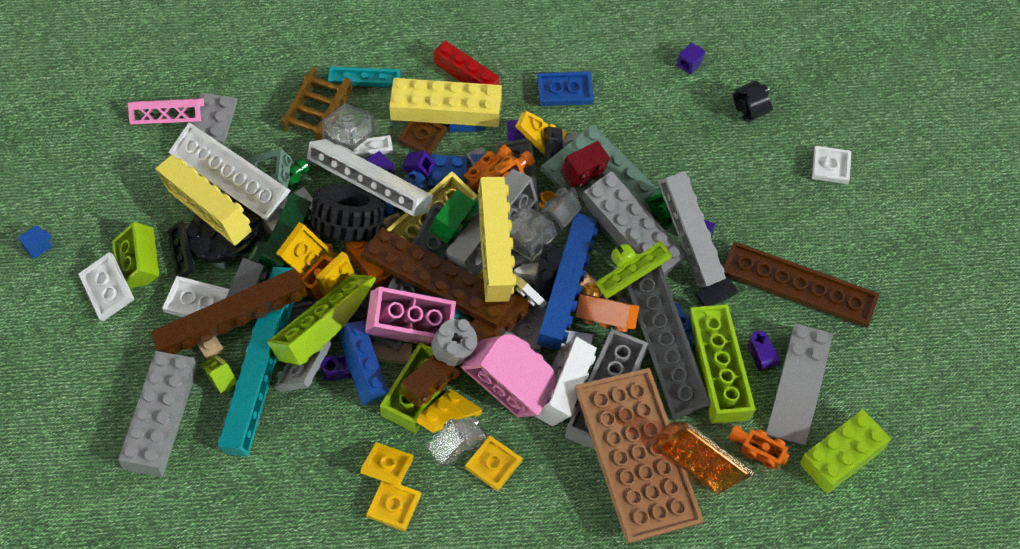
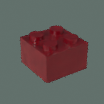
(585, 165)

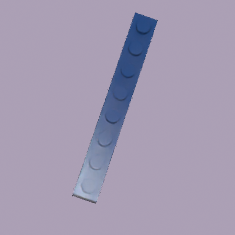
(567, 282)

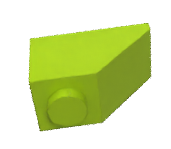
(219, 374)

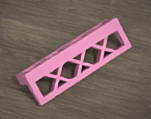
(159, 104)

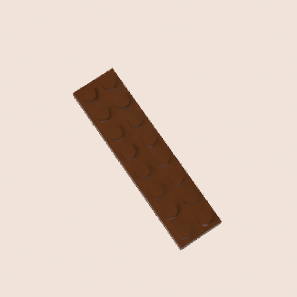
(434, 276)
(801, 284)

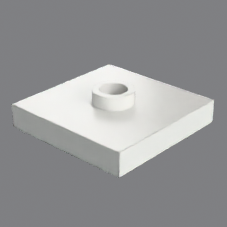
(831, 165)

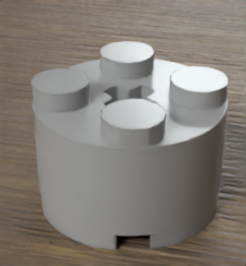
(454, 342)

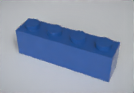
(363, 363)

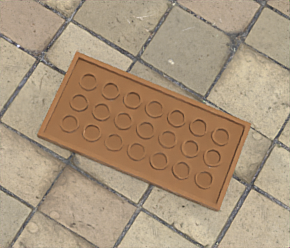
(644, 484)

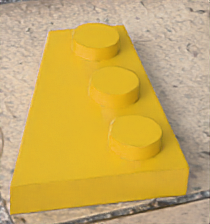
(533, 129)
(447, 407)

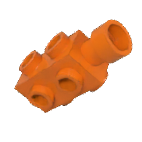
(509, 163)
(474, 174)
(764, 447)

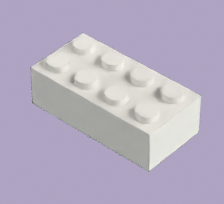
(570, 369)

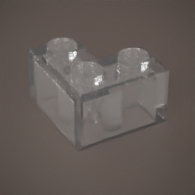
(456, 438)

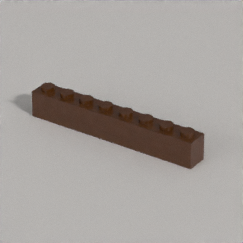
(230, 313)
(435, 374)

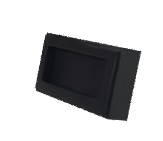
(716, 292)

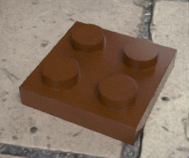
(422, 136)

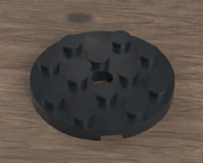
(213, 247)

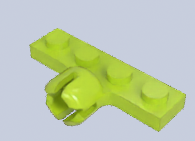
(631, 267)

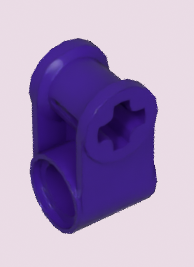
(763, 351)
(340, 365)

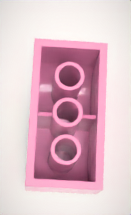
(406, 315)
(512, 373)

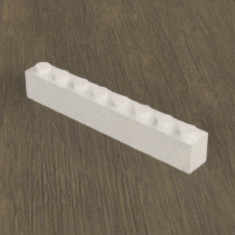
(369, 177)

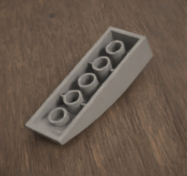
(799, 384)

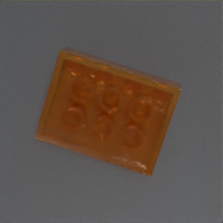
(701, 457)

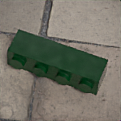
(294, 211)

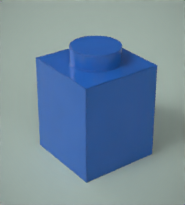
(35, 241)

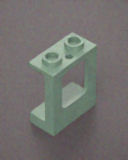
(282, 166)

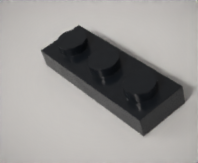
(180, 250)
(547, 270)

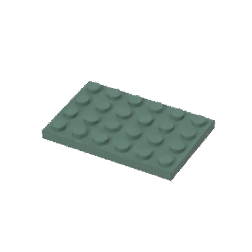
(618, 164)

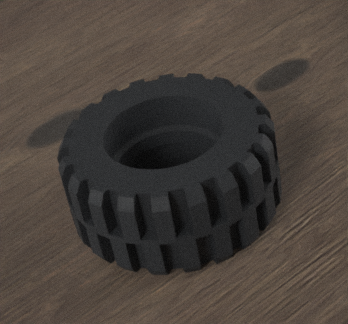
(347, 212)

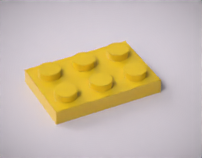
(303, 249)

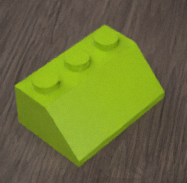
(137, 254)

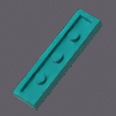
(364, 76)

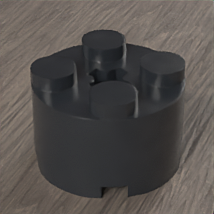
(752, 100)

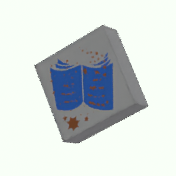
(474, 156)

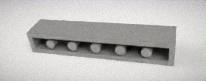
(692, 229)

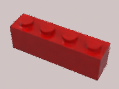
(462, 66)

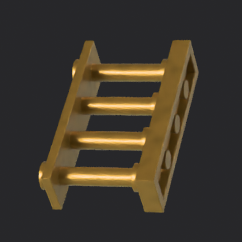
(342, 94)

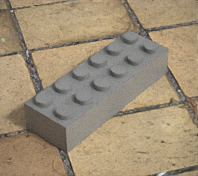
(628, 219)
(467, 247)
(618, 356)
(158, 414)

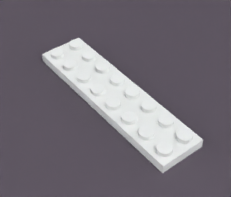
(230, 172)

